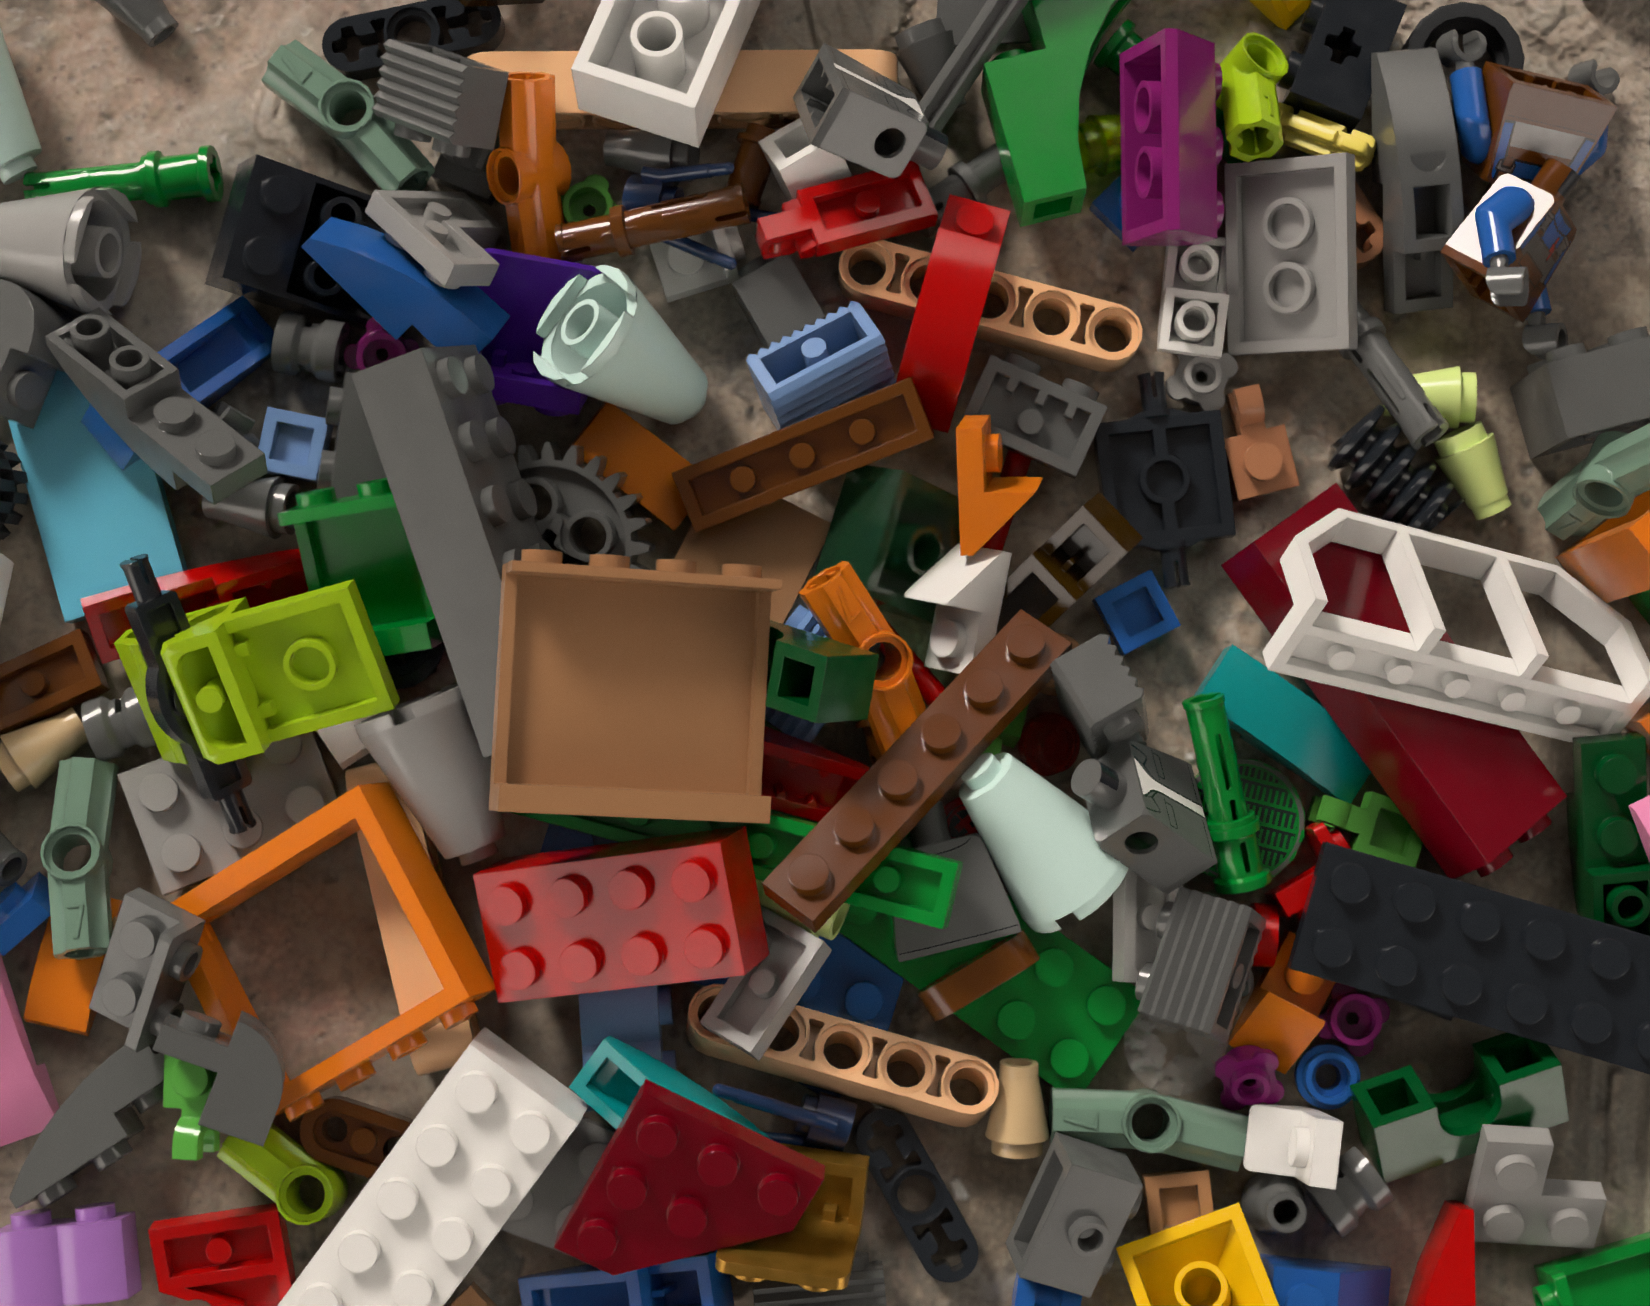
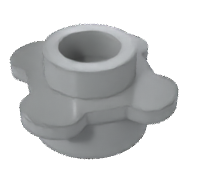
(1207, 394)

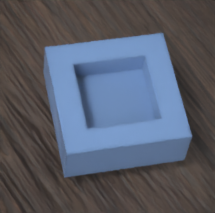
(294, 443)

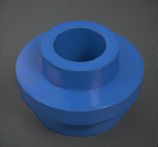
(1339, 1092)

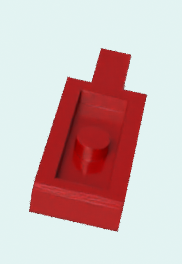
(847, 214)

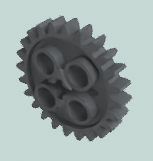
(580, 494)

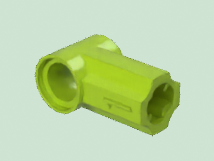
(1251, 97)
(279, 1170)

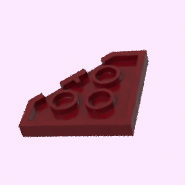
(683, 1186)

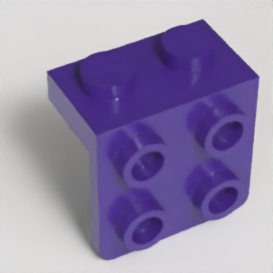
(524, 290)

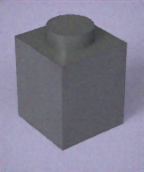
(775, 298)

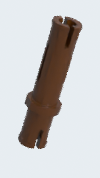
(646, 225)

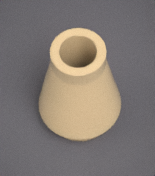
(35, 750)
(1018, 1114)

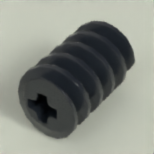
(1391, 475)

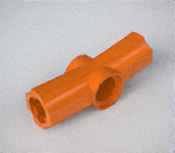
(530, 166)
(852, 617)

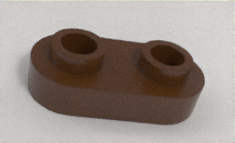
(366, 1136)

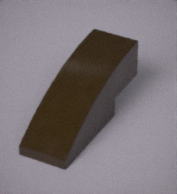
(1068, 563)

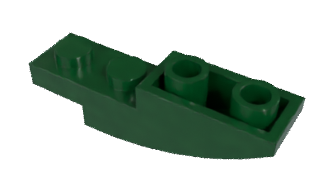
(1604, 844)

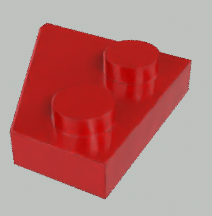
(224, 1256)

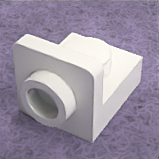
(689, 275)

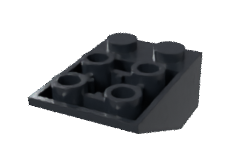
(262, 235)

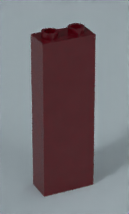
(1453, 778)

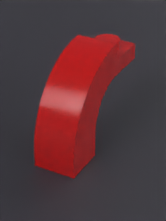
(952, 304)

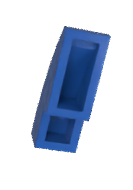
(397, 290)
(209, 363)
(673, 1283)

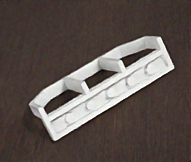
(1444, 675)

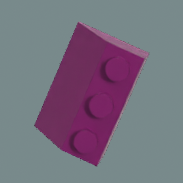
(1170, 141)

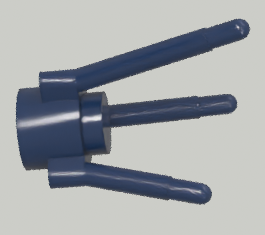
(657, 186)
(822, 1119)

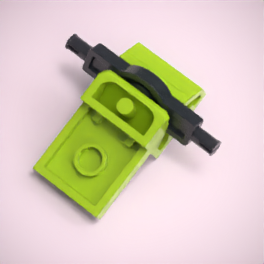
(245, 676)

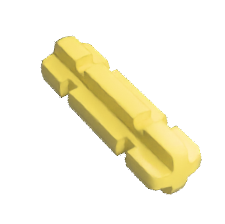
(1321, 136)

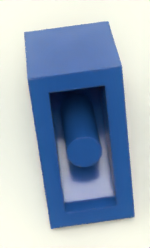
(1326, 1282)

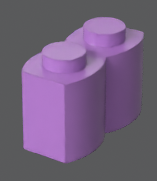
(69, 1258)

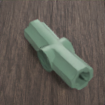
(326, 97)
(1599, 485)
(82, 897)
(1187, 1130)

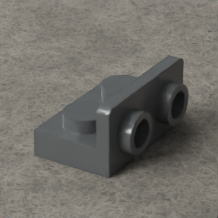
(1037, 415)
(147, 965)

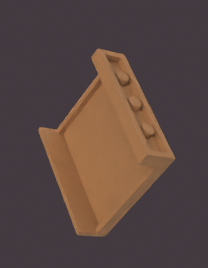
(631, 689)

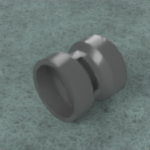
(310, 346)
(115, 725)
(1356, 1189)

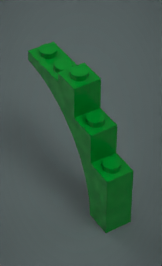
(1036, 105)

